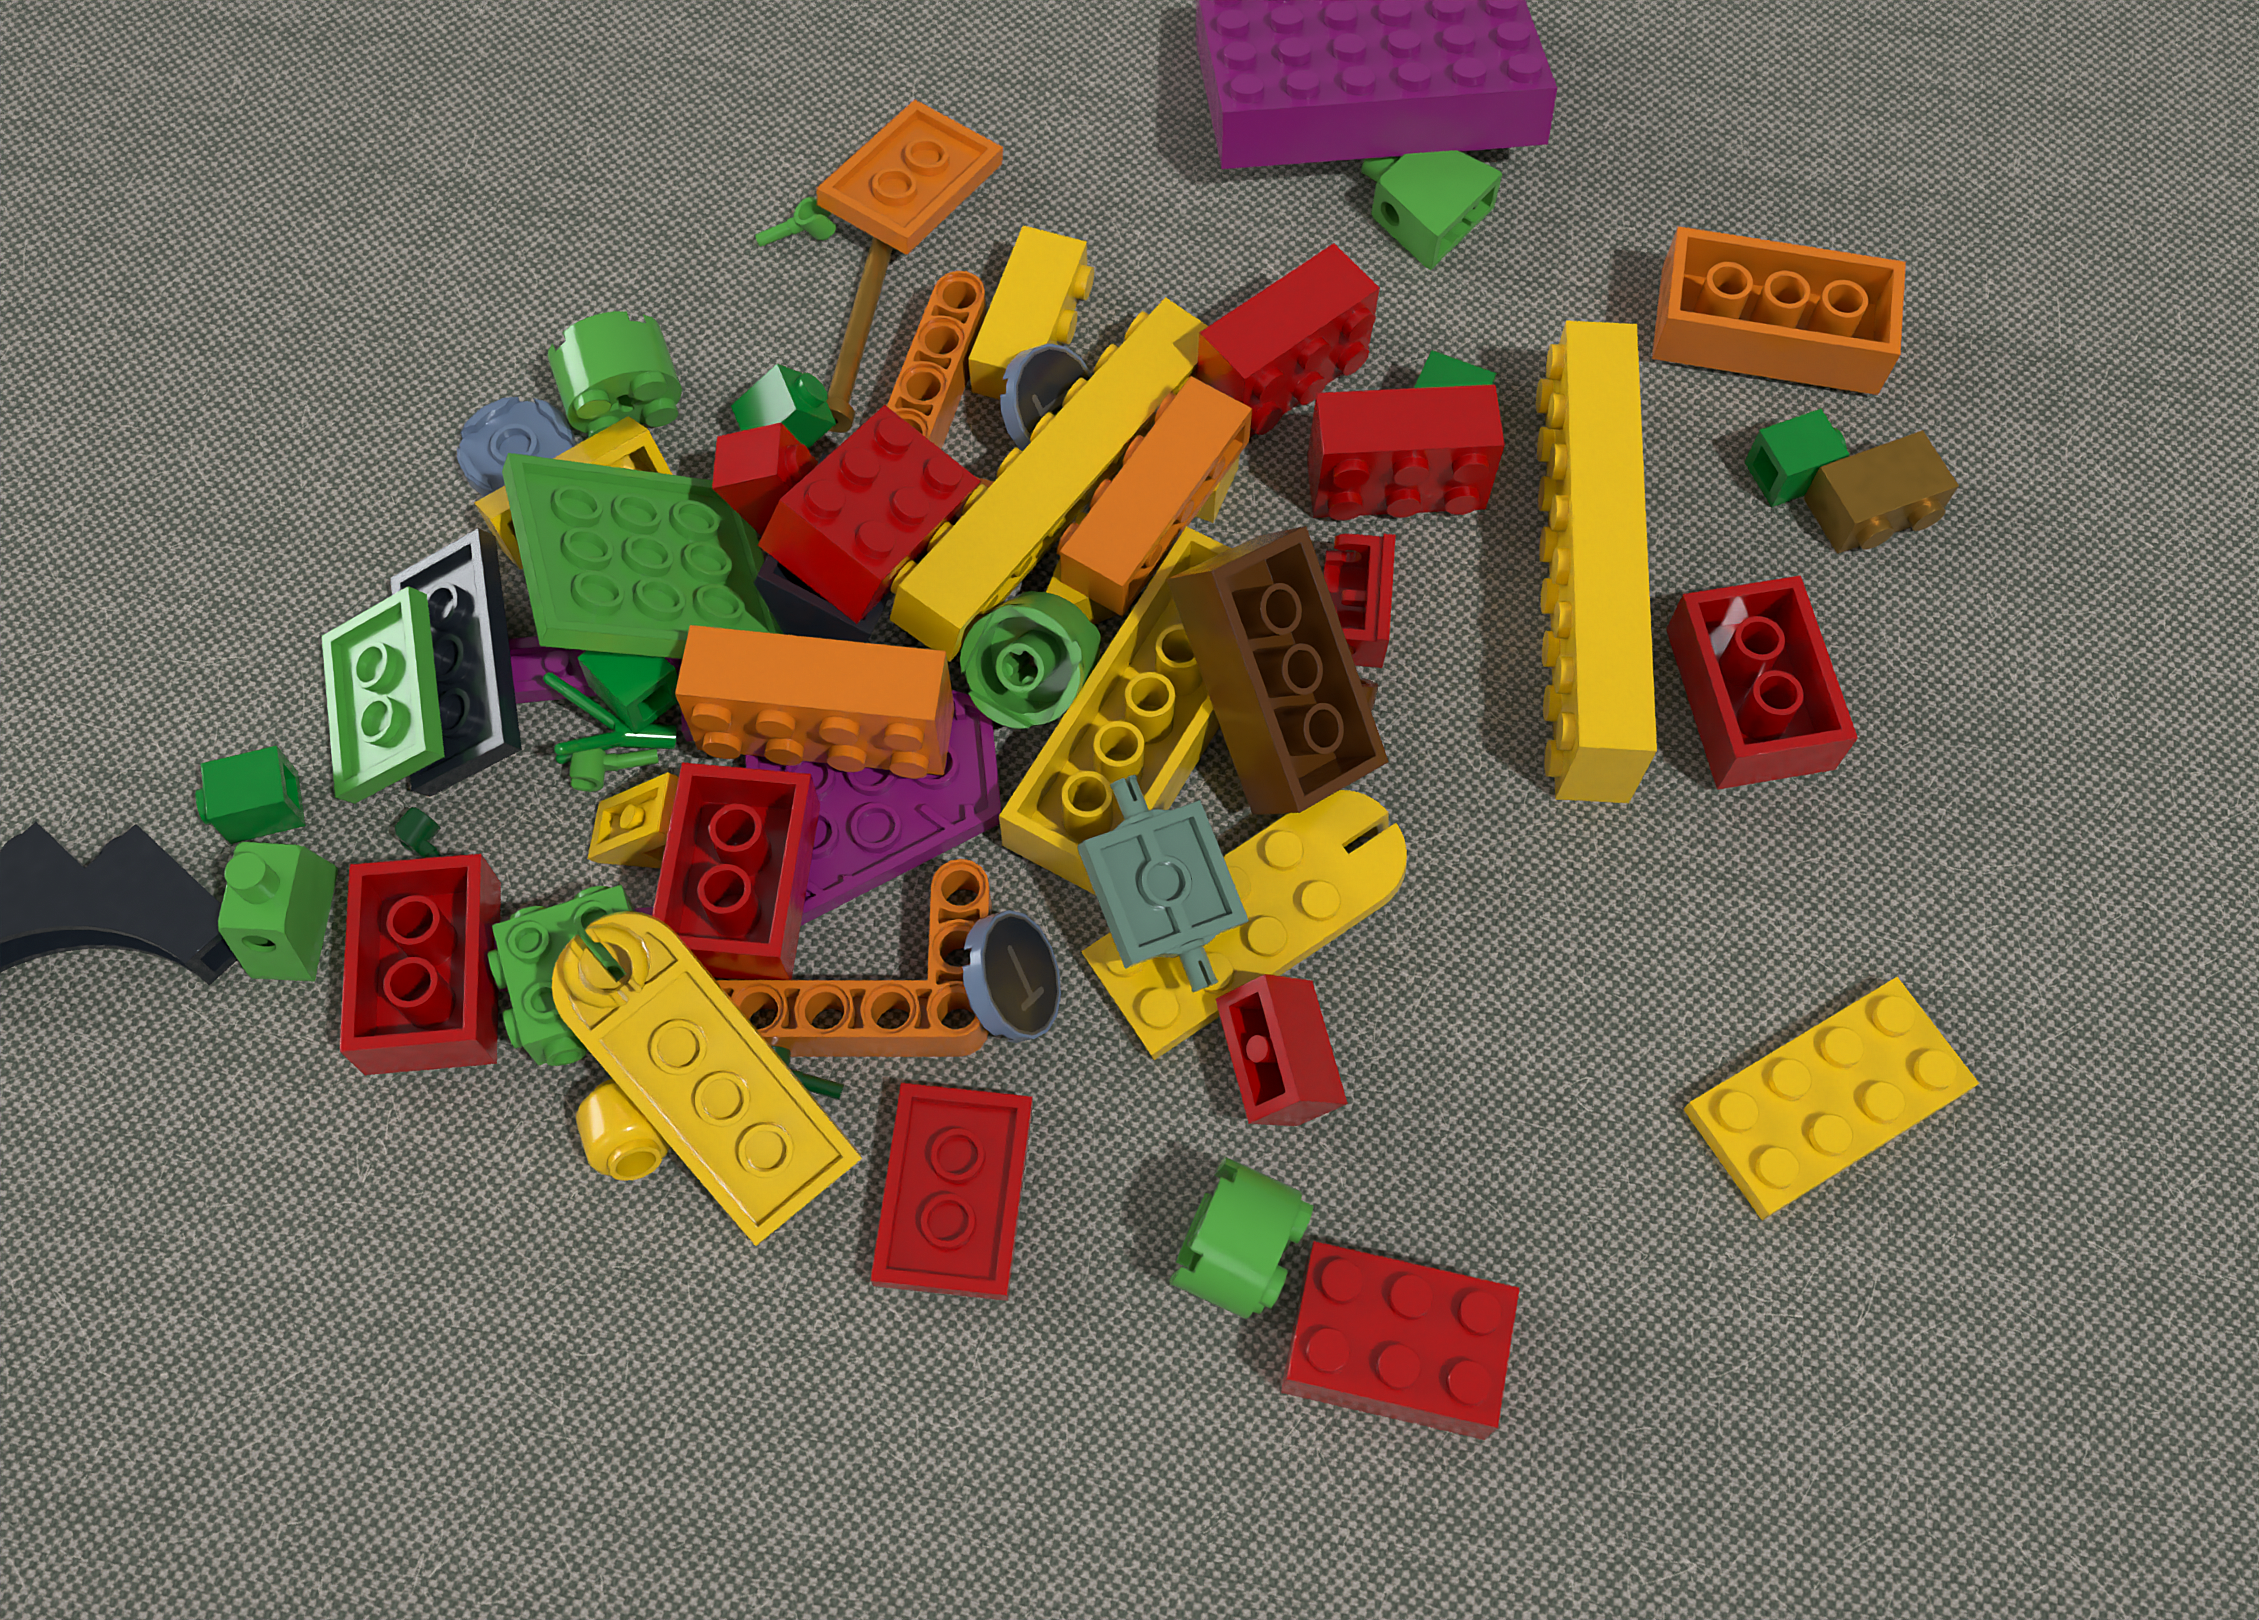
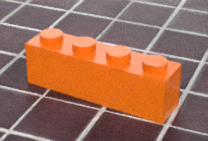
(1153, 495)

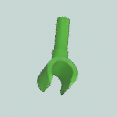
(807, 217)
(589, 766)

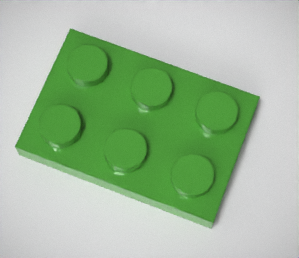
(382, 696)

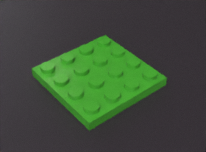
(630, 557)

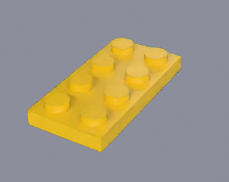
(1830, 1097)

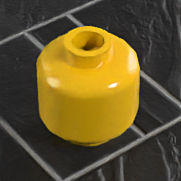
(618, 1135)

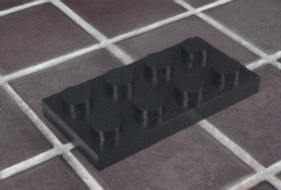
(469, 659)

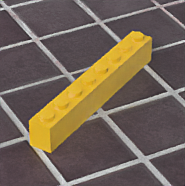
(1047, 484)

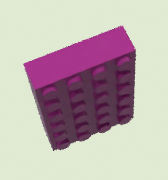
(1371, 78)

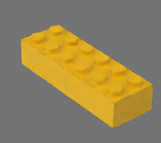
(1134, 716)

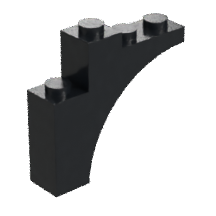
(122, 901)

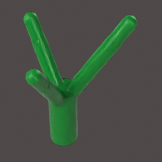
(653, 736)

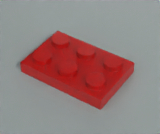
(953, 1192)

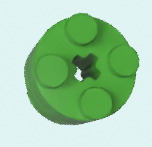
(614, 372)
(1000, 651)
(1240, 1240)

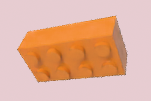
(1780, 310)
(816, 701)

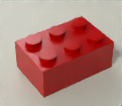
(1291, 338)
(1404, 451)
(867, 512)
(1760, 682)
(739, 867)
(420, 965)
(1401, 1341)

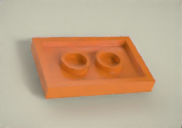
(909, 176)

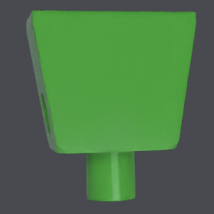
(1431, 199)
(278, 898)

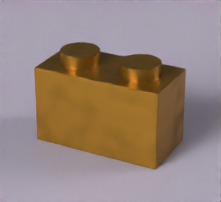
(1881, 492)

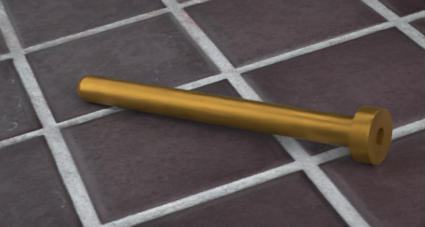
(857, 335)

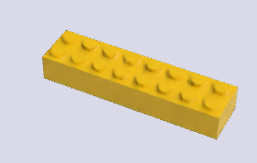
(1596, 565)

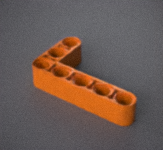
(947, 327)
(867, 1000)

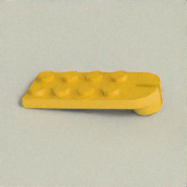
(1297, 898)
(699, 1071)

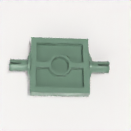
(1162, 883)

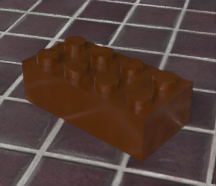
(1278, 671)

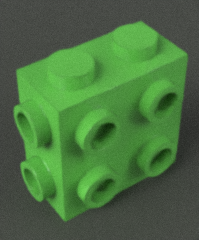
(526, 962)

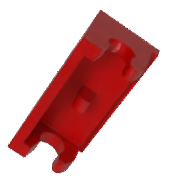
(1362, 593)

